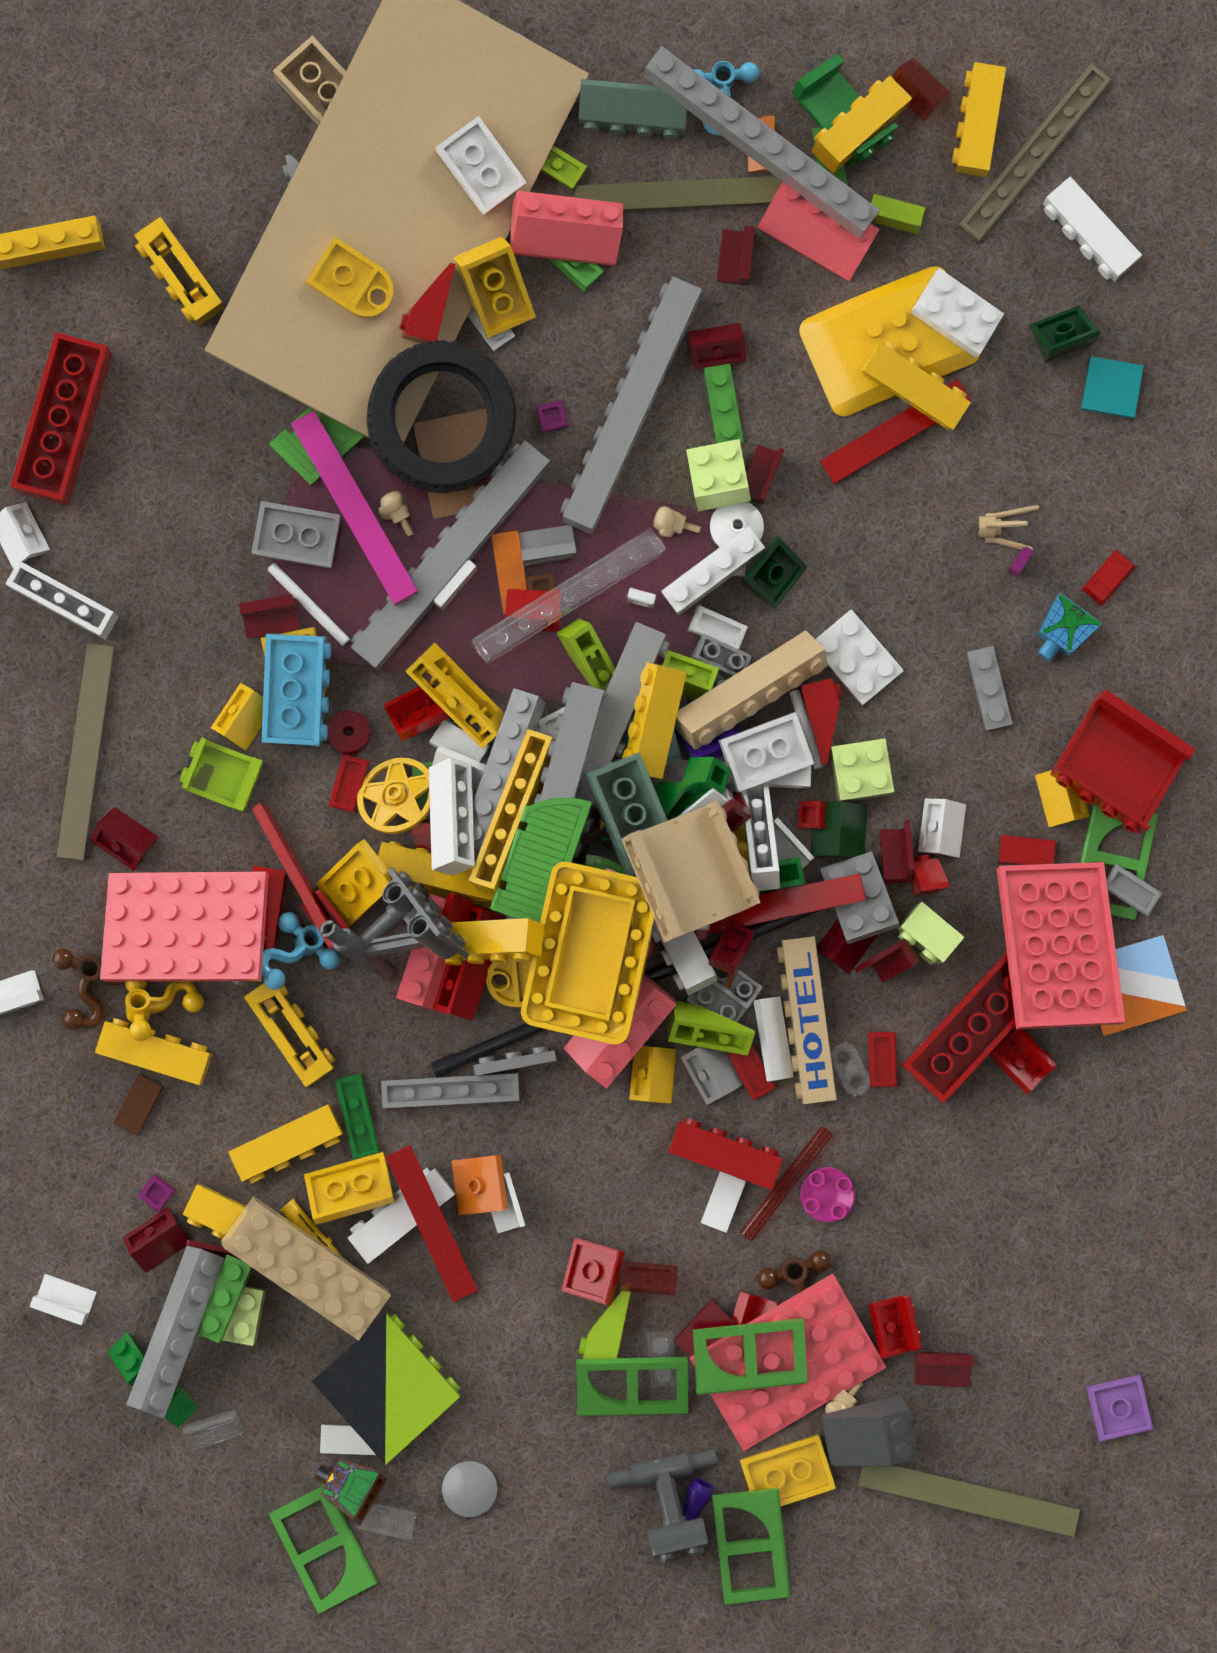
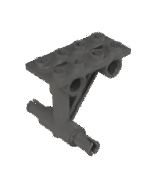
(406, 905)
(676, 1533)

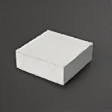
(641, 598)

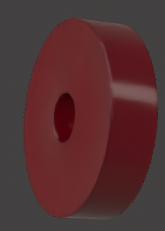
(348, 721)

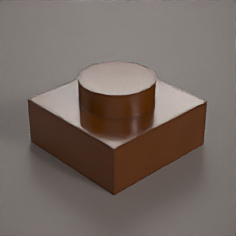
(540, 582)

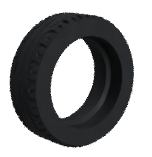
(452, 358)

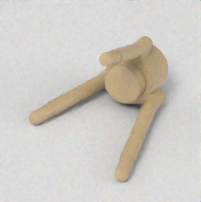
(991, 525)

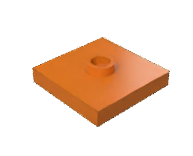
(479, 1185)

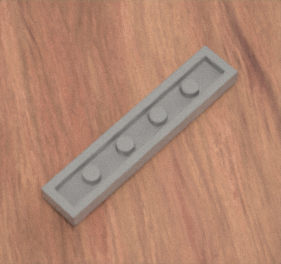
(450, 1090)

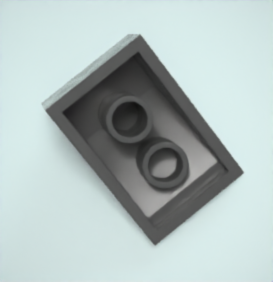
(870, 1434)

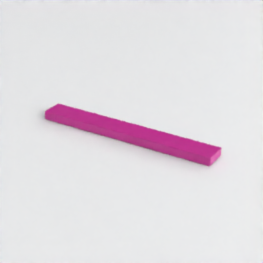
(354, 508)

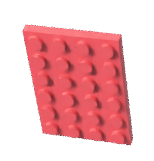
(184, 927)
(1060, 945)
(836, 1360)

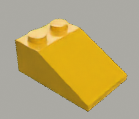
(494, 286)

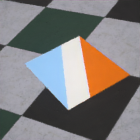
(1146, 984)

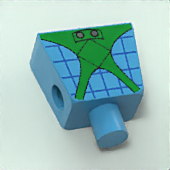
(1065, 628)

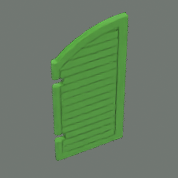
(294, 453)
(549, 839)

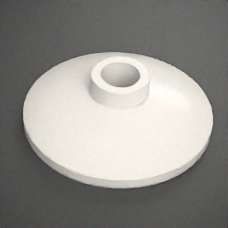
(722, 521)

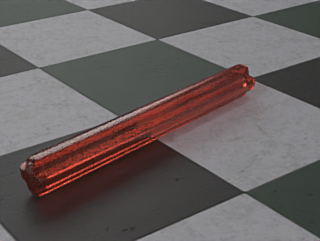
(786, 1183)

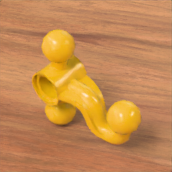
(140, 1028)

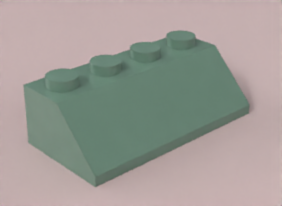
(630, 108)
(625, 801)

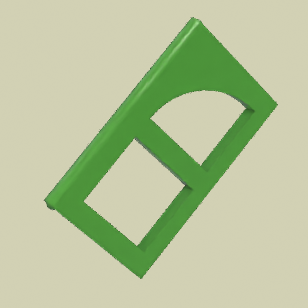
(1098, 827)
(712, 1379)
(595, 1403)
(766, 1506)
(358, 1572)

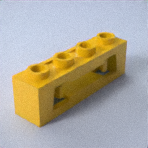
(152, 237)
(457, 694)
(308, 1035)

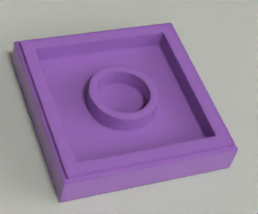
(1119, 1408)

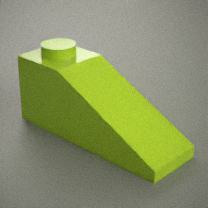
(587, 653)
(707, 1029)
(606, 1333)

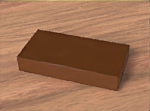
(138, 1104)

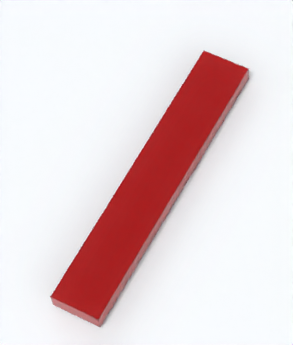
(878, 441)
(292, 867)
(798, 901)
(431, 1223)

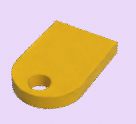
(349, 279)
(516, 975)

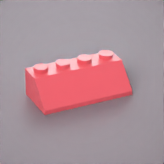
(566, 228)
(814, 234)
(423, 973)
(607, 1060)

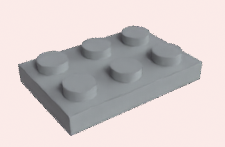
(296, 535)
(869, 916)

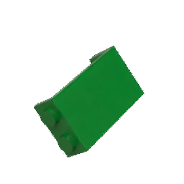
(827, 94)

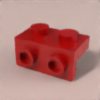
(414, 713)
(1022, 1059)
(895, 1326)

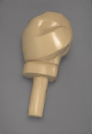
(395, 508)
(670, 521)
(843, 1400)

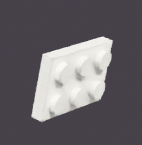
(480, 165)
(957, 313)
(858, 657)
(766, 752)

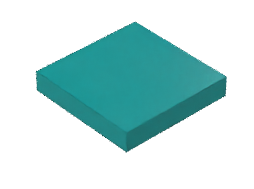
(1112, 387)

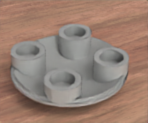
(469, 1489)

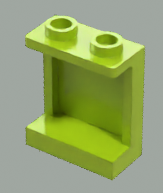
(231, 778)

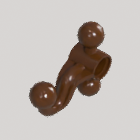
(73, 1018)
(769, 1278)

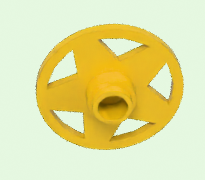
(395, 796)

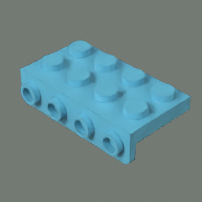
(295, 689)

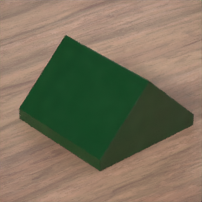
(1064, 333)
(774, 573)
(843, 831)

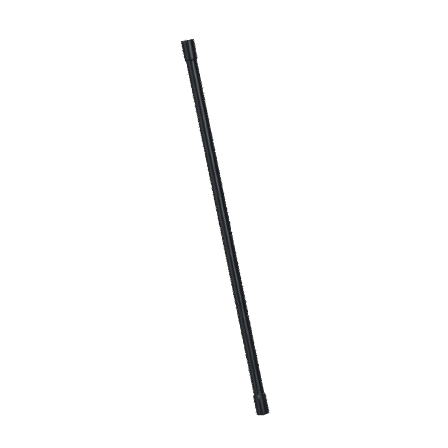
(455, 1060)

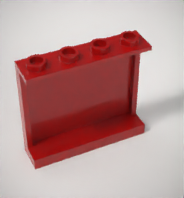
(1121, 761)

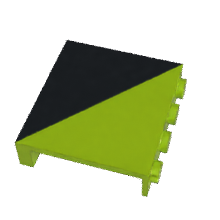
(387, 1387)

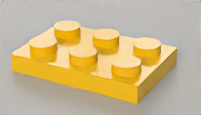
(355, 882)
(349, 1188)
(793, 1468)

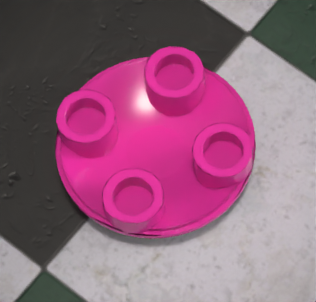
(827, 1194)

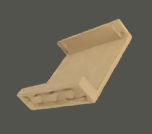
(691, 871)

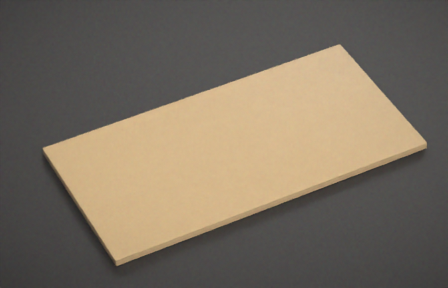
(393, 199)

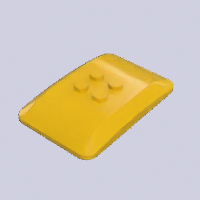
(846, 334)
(590, 954)

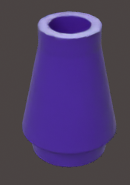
(697, 1497)

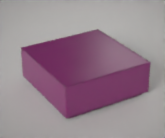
(552, 416)
(1020, 561)
(156, 1193)

